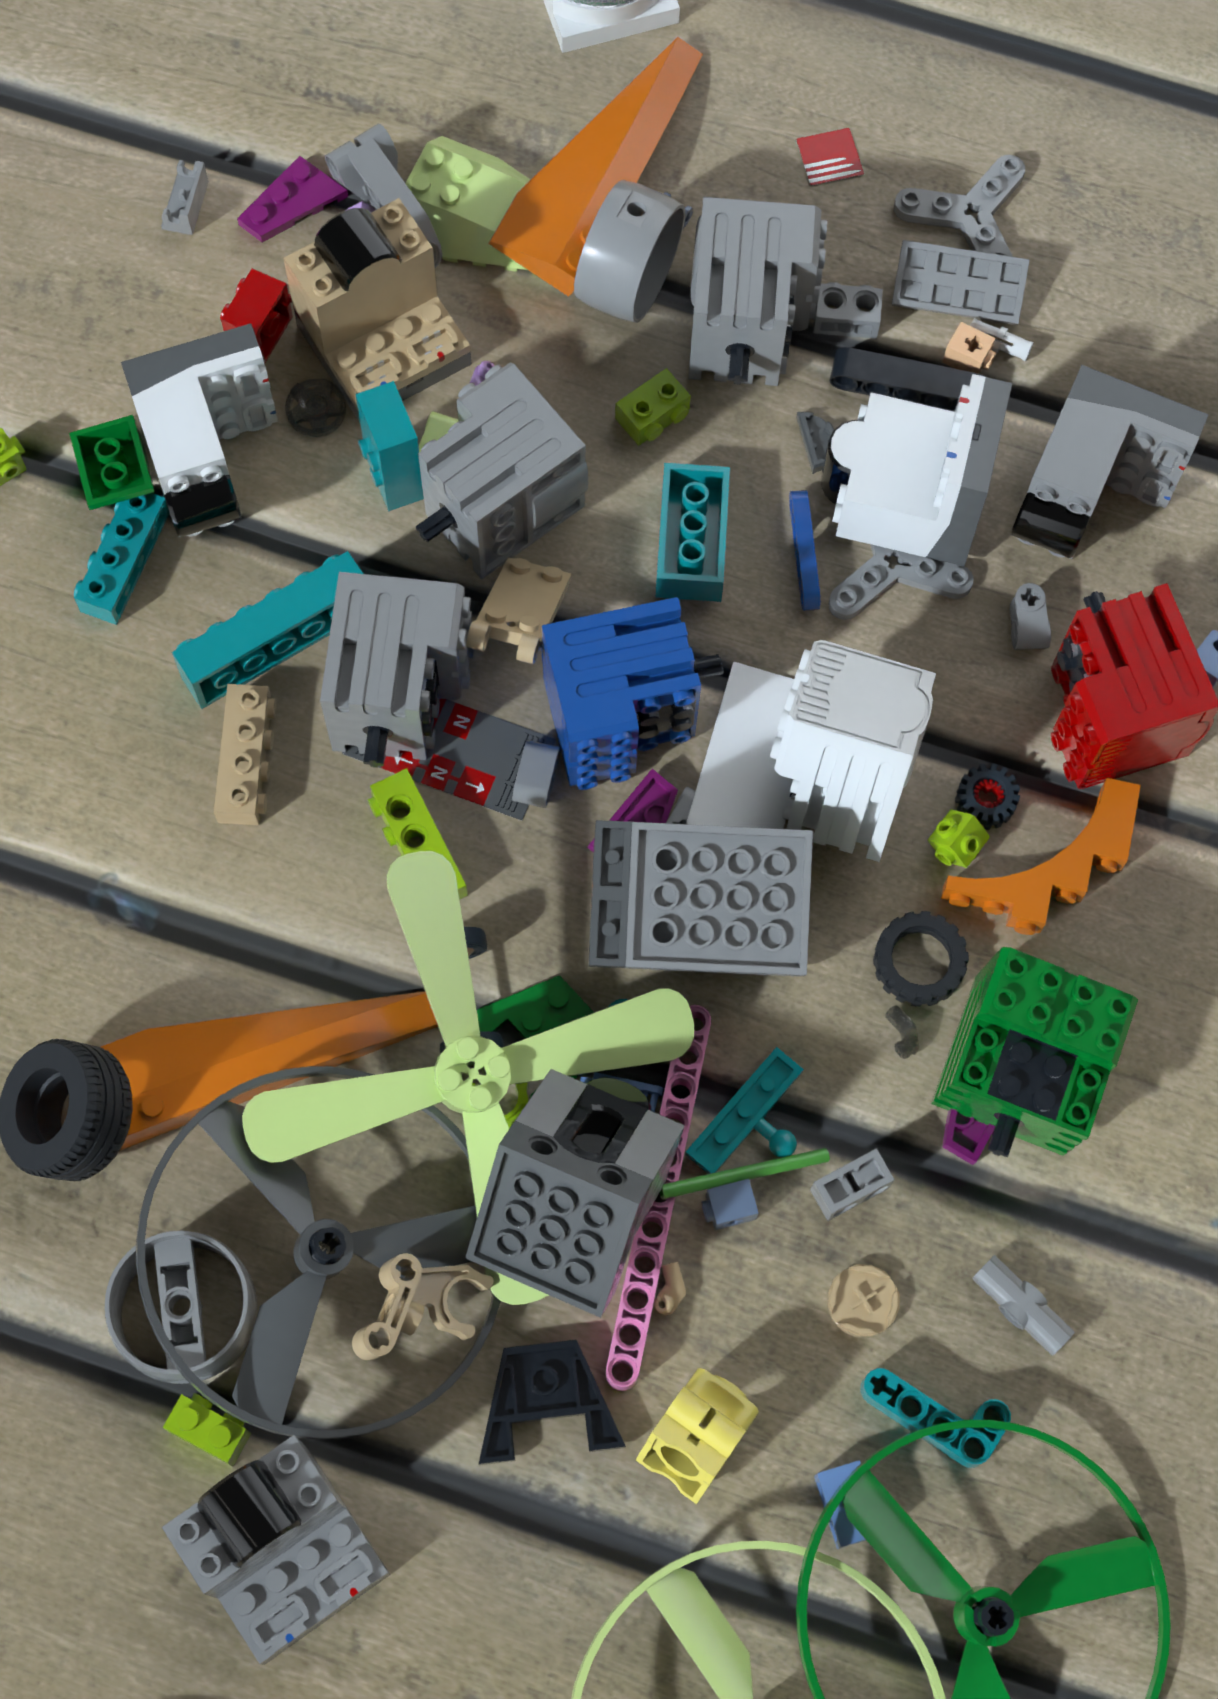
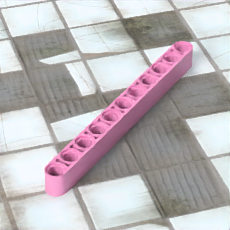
(659, 1213)

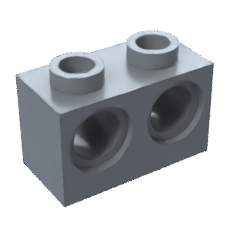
(847, 318)
(852, 1184)

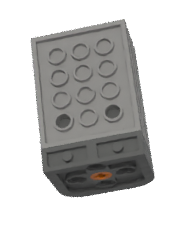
(700, 898)

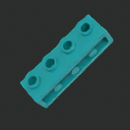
(121, 557)

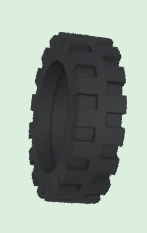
(925, 924)

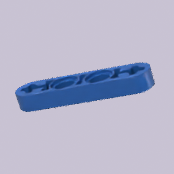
(804, 550)

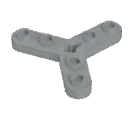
(951, 209)
(876, 577)

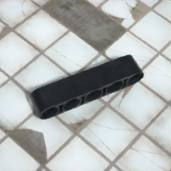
(898, 378)

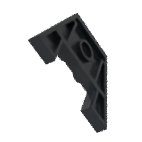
(543, 1385)

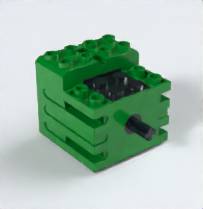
(1034, 1052)

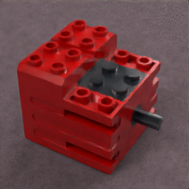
(1129, 688)

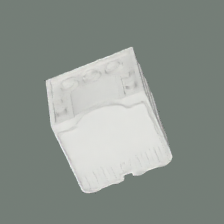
(850, 743)

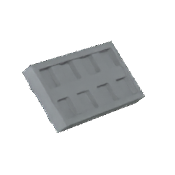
(960, 282)

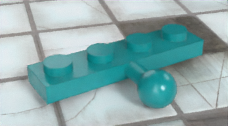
(746, 1113)

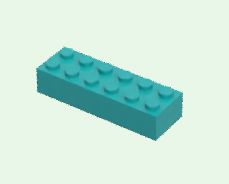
(262, 633)

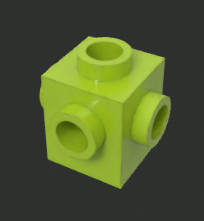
(10, 458)
(958, 838)

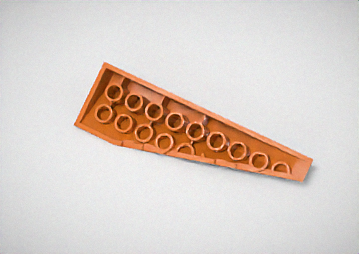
(558, 205)
(191, 1064)

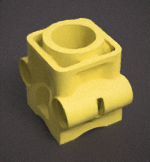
(698, 1433)

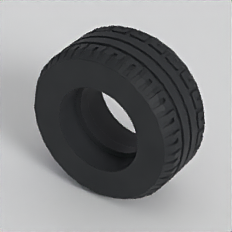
(95, 1118)

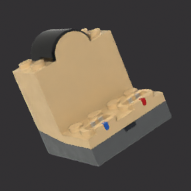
(373, 304)

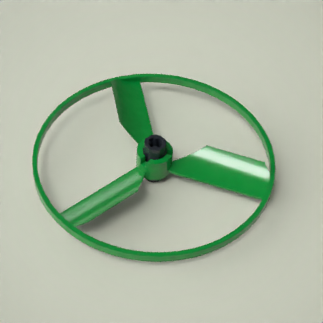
(985, 1613)

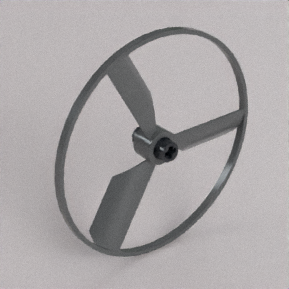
(287, 1317)

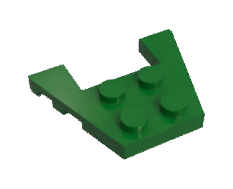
(535, 1009)

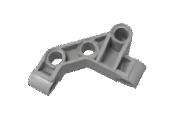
(372, 175)

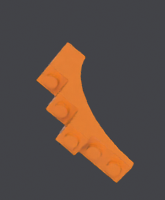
(1066, 876)

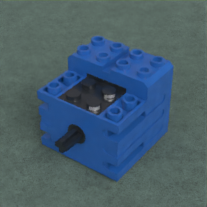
(621, 687)

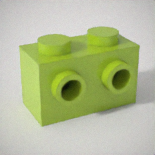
(653, 407)
(205, 1429)

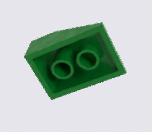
(112, 462)

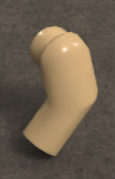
(672, 1292)

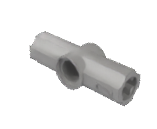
(1023, 1305)

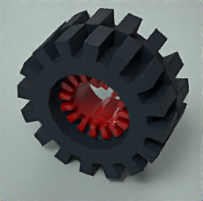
(989, 781)

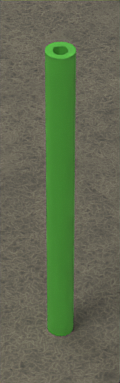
(745, 1172)

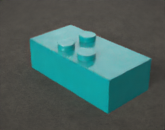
(390, 445)
(693, 532)

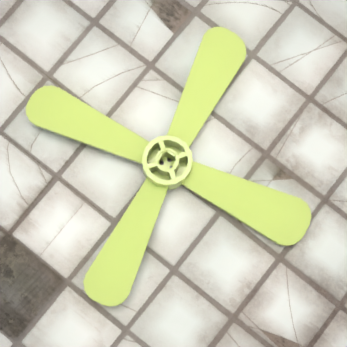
(428, 906)

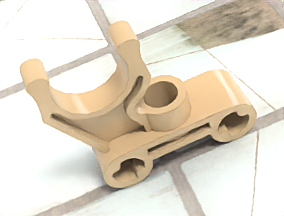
(406, 1303)

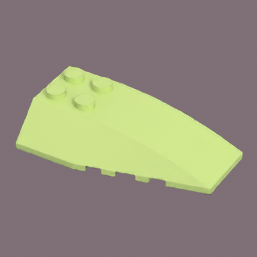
(465, 199)

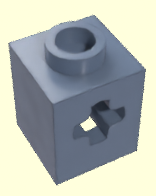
(730, 1205)

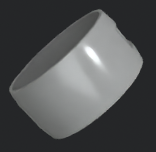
(629, 251)
(178, 1281)

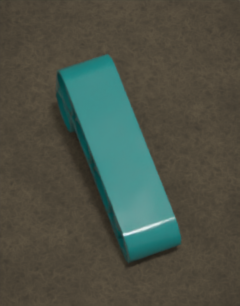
(929, 1411)

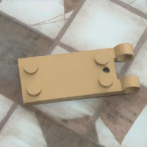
(519, 606)

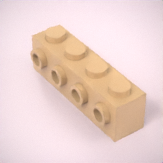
(243, 754)

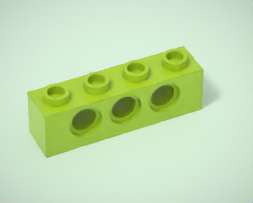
(401, 792)

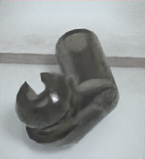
(907, 1030)

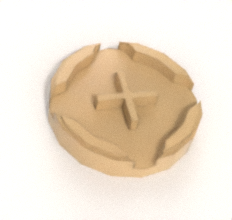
(863, 1301)

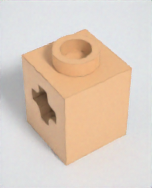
(970, 349)

